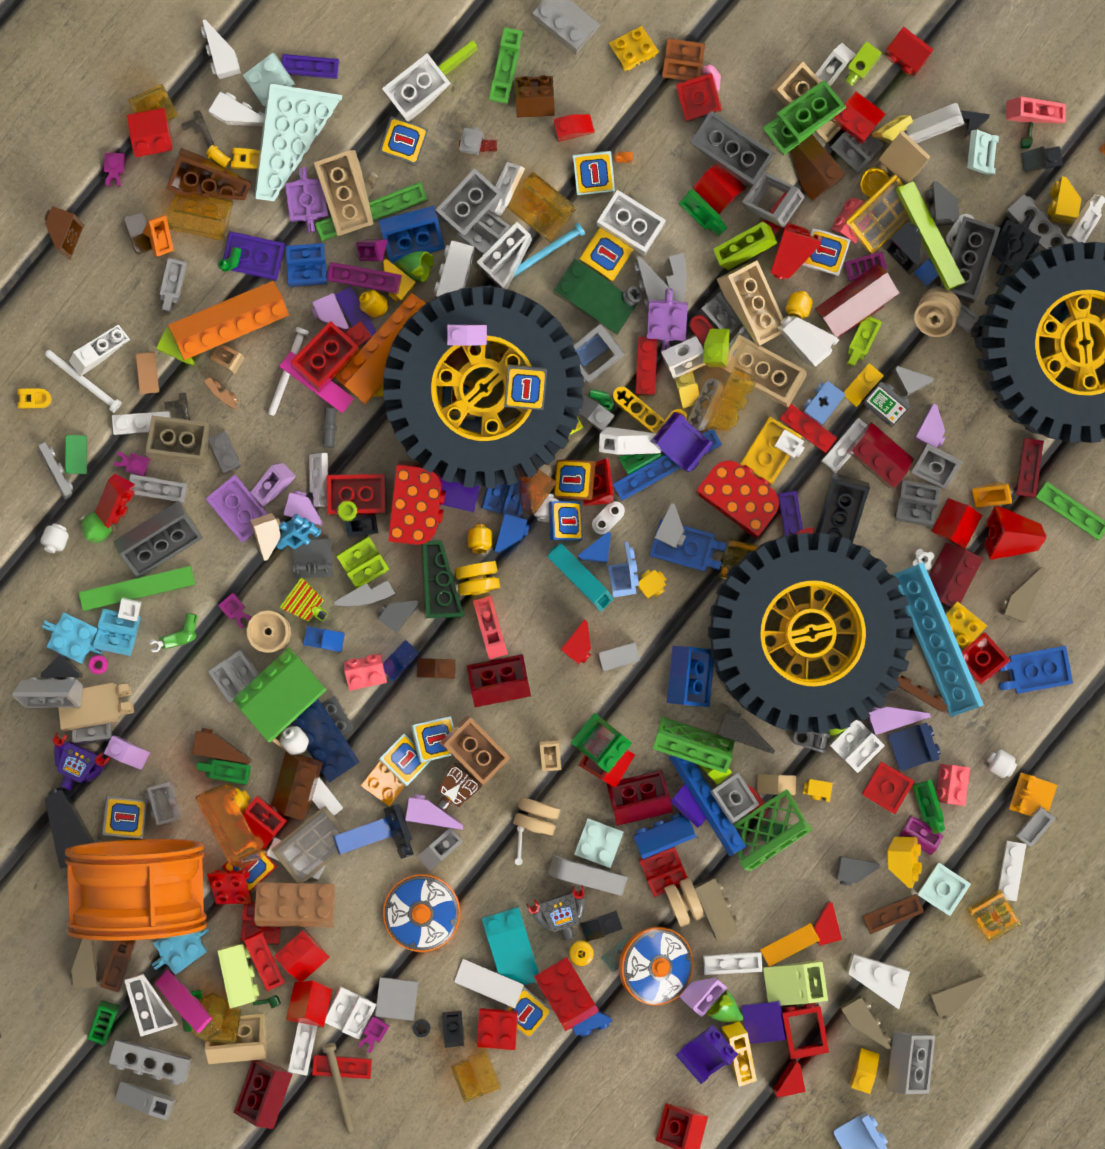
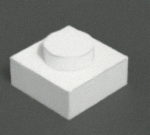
(129, 609)

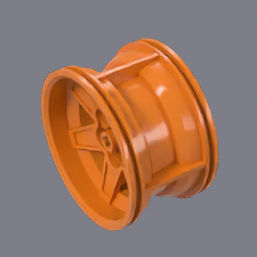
(135, 889)

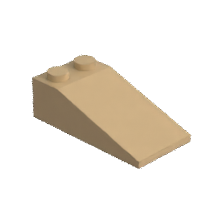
(795, 83)
(903, 158)
(345, 191)
(752, 301)
(773, 374)

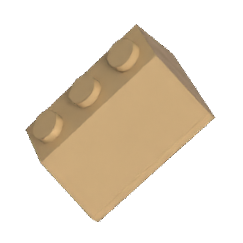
(250, 1043)

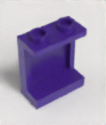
(681, 442)
(706, 1054)

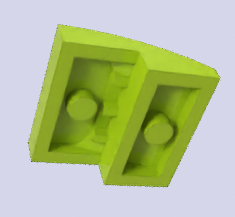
(362, 562)

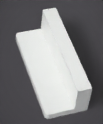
(935, 123)

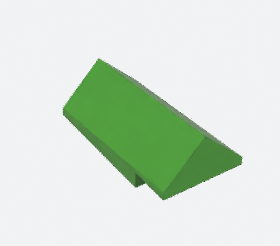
(803, 117)

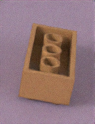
(295, 905)

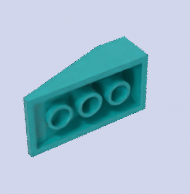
(511, 945)

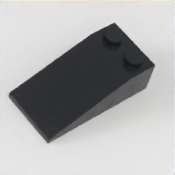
(843, 506)

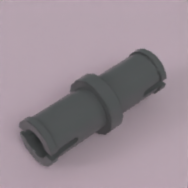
(329, 428)

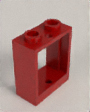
(809, 1050)

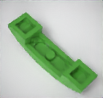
(506, 65)

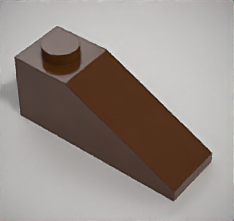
(213, 745)

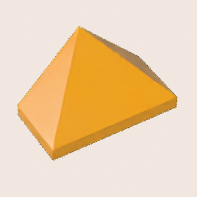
(992, 494)

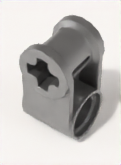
(812, 741)

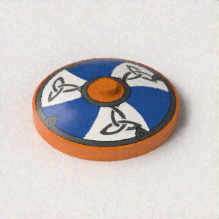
(421, 912)
(656, 965)

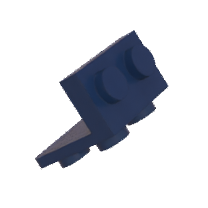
(914, 746)

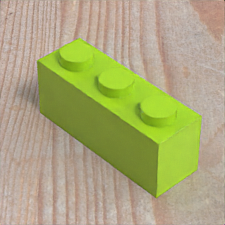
(745, 246)

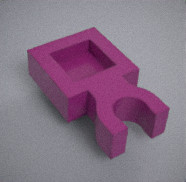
(114, 165)
(134, 464)
(234, 609)
(375, 1031)

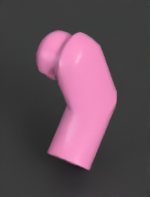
(711, 69)

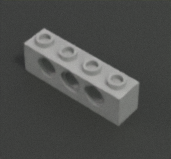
(1027, 204)
(142, 1052)

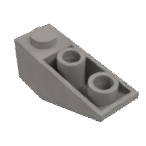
(649, 282)
(145, 1100)

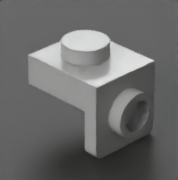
(471, 140)

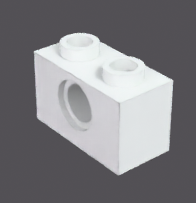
(684, 357)

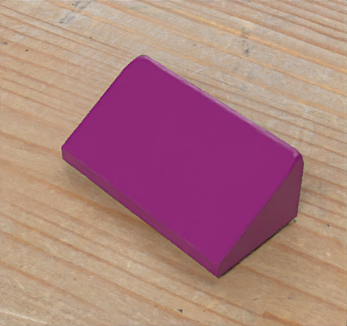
(371, 249)
(928, 841)

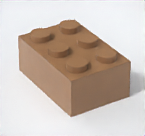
(474, 750)

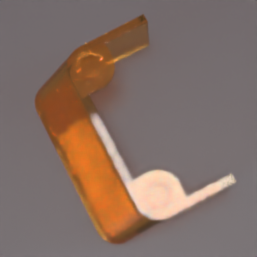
(229, 826)

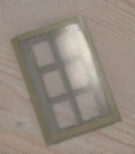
(309, 845)

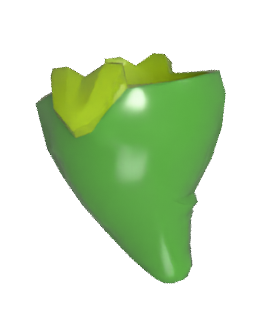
(416, 265)
(725, 1009)

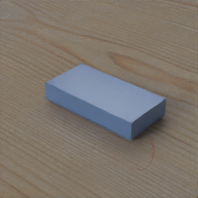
(592, 350)

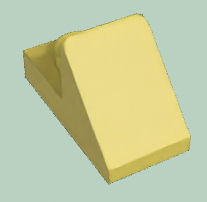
(890, 131)
(687, 389)

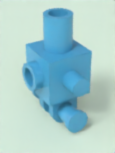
(296, 532)

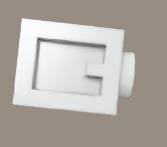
(790, 444)

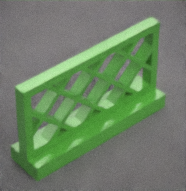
(697, 752)
(778, 843)

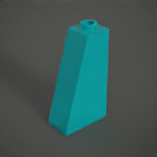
(580, 577)

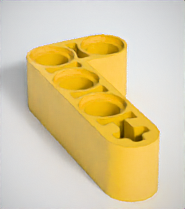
(645, 410)

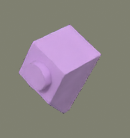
(329, 310)
(466, 334)
(931, 429)
(273, 483)
(303, 506)
(127, 752)
(703, 994)

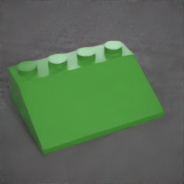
(279, 694)

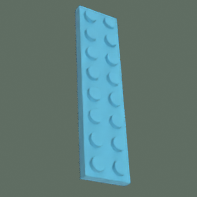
(938, 641)

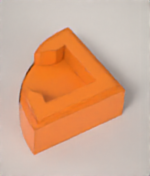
(623, 157)

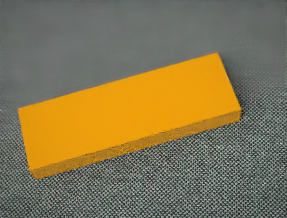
(790, 944)

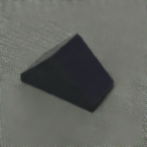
(362, 526)
(61, 668)

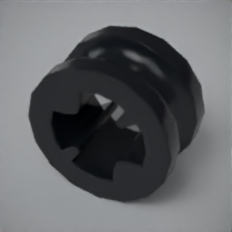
(427, 1026)

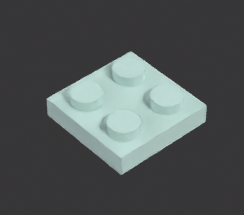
(265, 73)
(598, 843)
(943, 889)

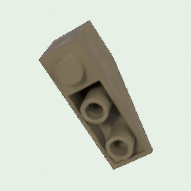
(860, 1018)

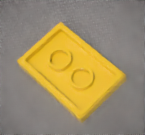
(763, 456)

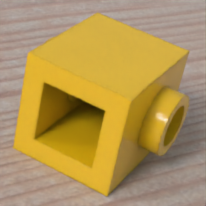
(652, 583)

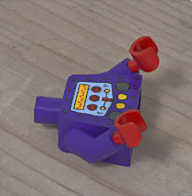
(76, 762)

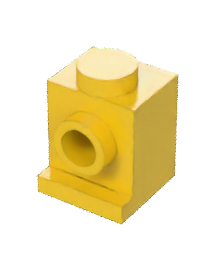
(818, 789)

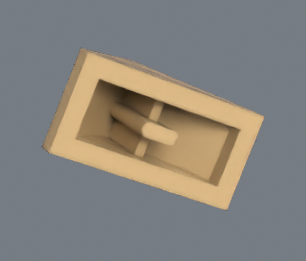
(227, 358)
(550, 755)
(776, 784)

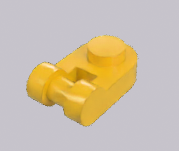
(251, 162)
(39, 398)

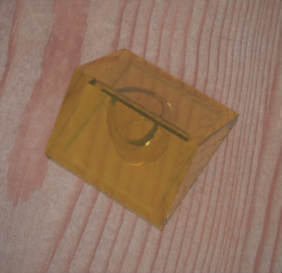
(154, 99)

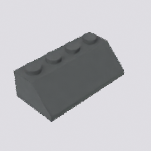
(972, 255)
(157, 539)

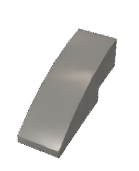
(678, 279)
(365, 595)

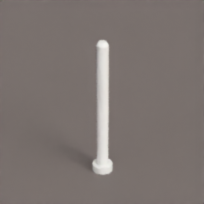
(285, 376)
(114, 404)

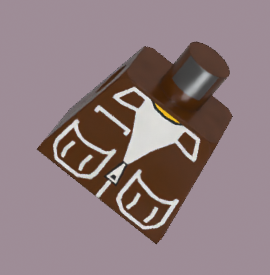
(457, 787)

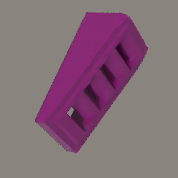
(871, 257)

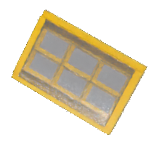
(879, 216)

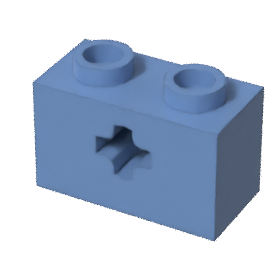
(829, 393)

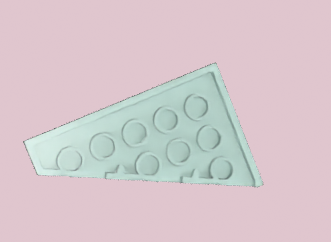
(289, 127)

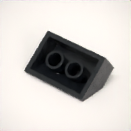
(905, 247)

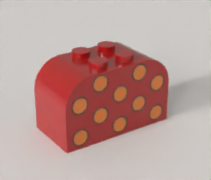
(740, 496)
(416, 504)

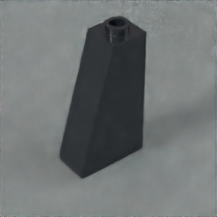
(65, 824)

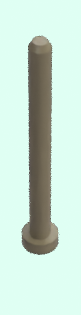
(329, 1049)

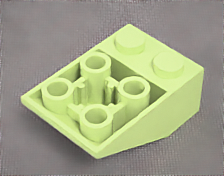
(796, 983)

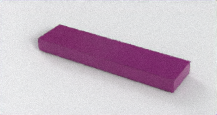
(364, 277)

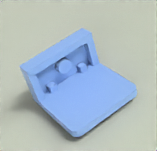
(622, 575)
(860, 1134)

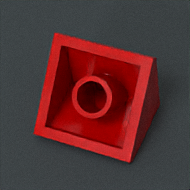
(718, 188)
(602, 484)
(956, 523)
(984, 658)
(309, 1003)
(791, 1080)

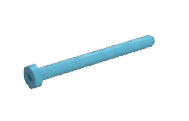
(550, 248)

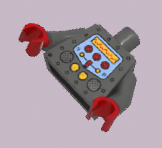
(560, 912)

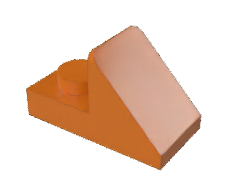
(159, 235)

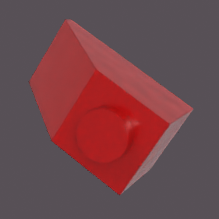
(573, 126)
(827, 925)

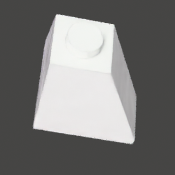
(807, 340)

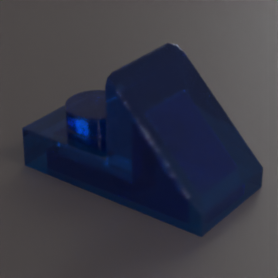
(400, 660)

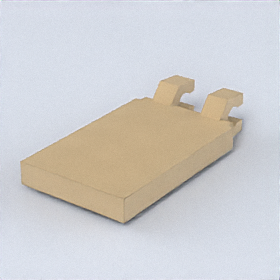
(98, 707)

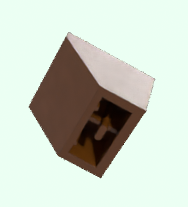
(534, 96)

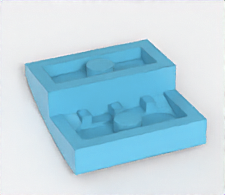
(116, 633)

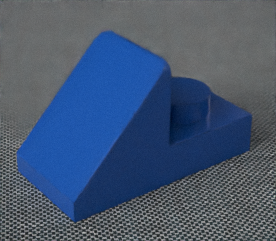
(324, 639)

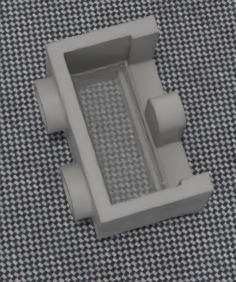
(163, 803)

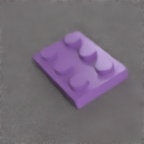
(236, 507)

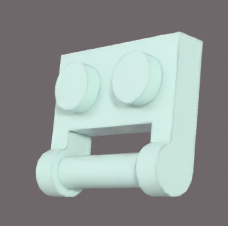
(978, 152)

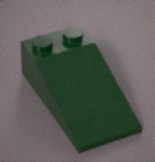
(594, 296)

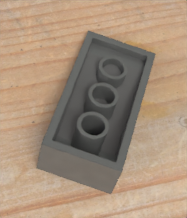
(732, 149)

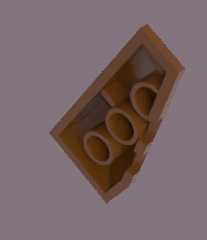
(815, 167)
(204, 178)

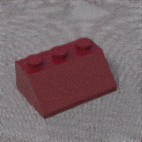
(881, 455)
(953, 573)
(498, 680)
(640, 798)
(263, 1094)

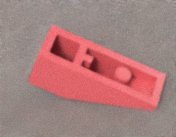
(1035, 110)
(490, 627)

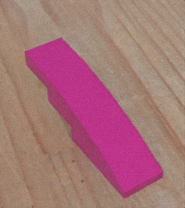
(330, 393)
(183, 1001)

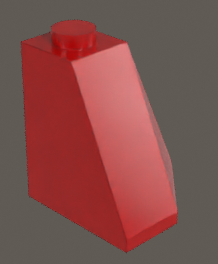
(793, 250)
(1012, 534)

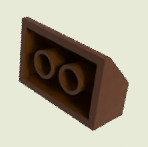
(64, 230)
(296, 785)

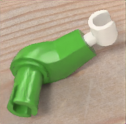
(178, 638)

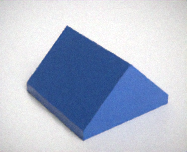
(598, 551)

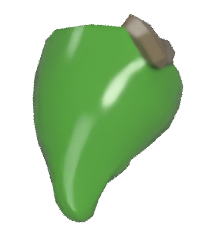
(94, 529)

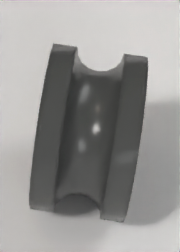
(636, 292)

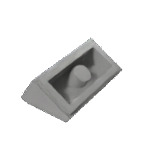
(619, 656)

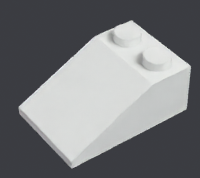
(416, 87)

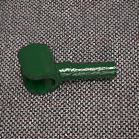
(1026, 142)
(274, 1001)

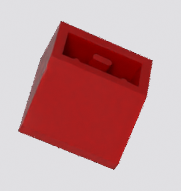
(114, 500)
(264, 820)

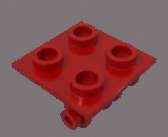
(230, 886)

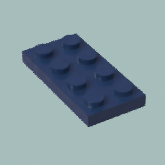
(326, 741)

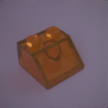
(534, 491)

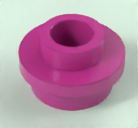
(92, 662)

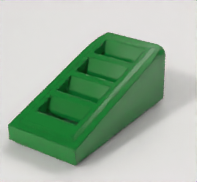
(106, 1010)

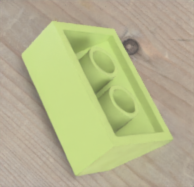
(238, 975)

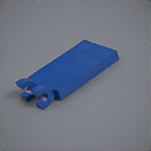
(695, 551)
(1038, 670)

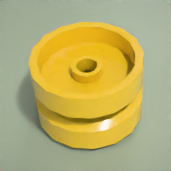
(478, 582)

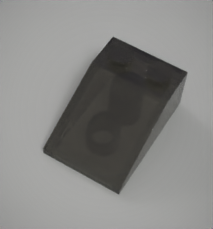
(741, 731)

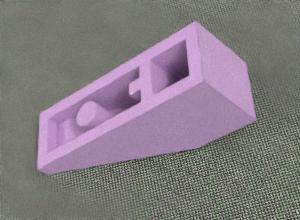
(889, 718)
(426, 812)

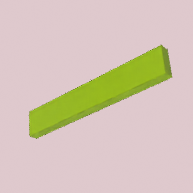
(930, 236)

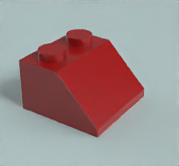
(908, 52)
(859, 117)
(150, 132)
(578, 645)
(615, 774)
(302, 956)
(681, 1127)

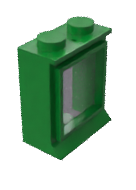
(601, 742)

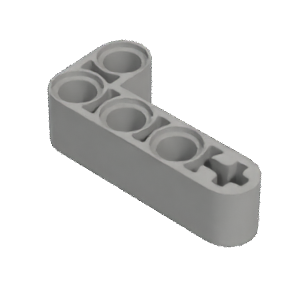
(587, 875)

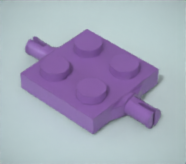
(306, 200)
(667, 319)

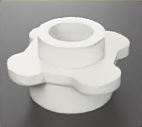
(928, 557)

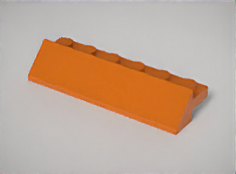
(228, 320)
(366, 370)

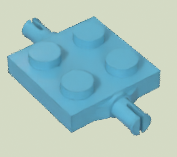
(72, 637)
(179, 950)

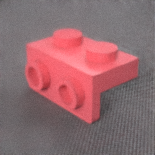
(840, 222)
(364, 672)
(952, 784)

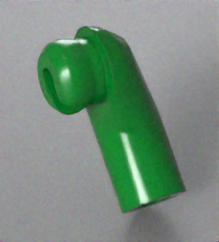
(232, 262)
(602, 397)

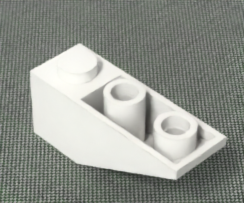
(224, 57)
(234, 113)
(98, 350)
(626, 441)

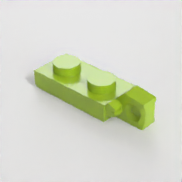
(863, 340)

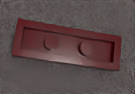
(1029, 467)

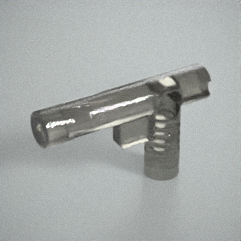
(199, 127)
(179, 409)

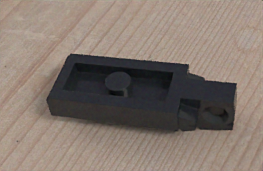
(399, 830)

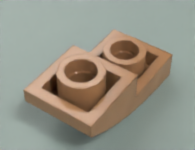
(147, 372)
(225, 396)

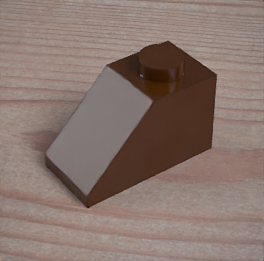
(436, 668)

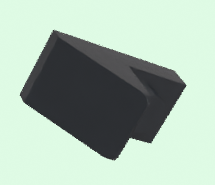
(974, 120)
(1042, 158)
(601, 926)
(453, 1029)

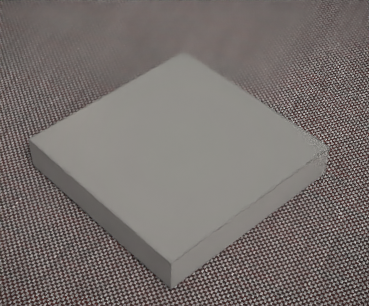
(396, 998)

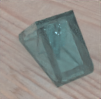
(612, 956)

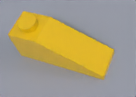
(743, 1063)

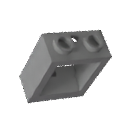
(785, 209)
(612, 344)

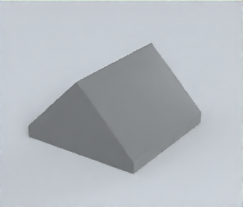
(910, 381)
(936, 466)
(734, 798)

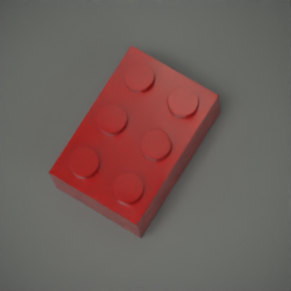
(324, 356)
(364, 490)
(566, 994)

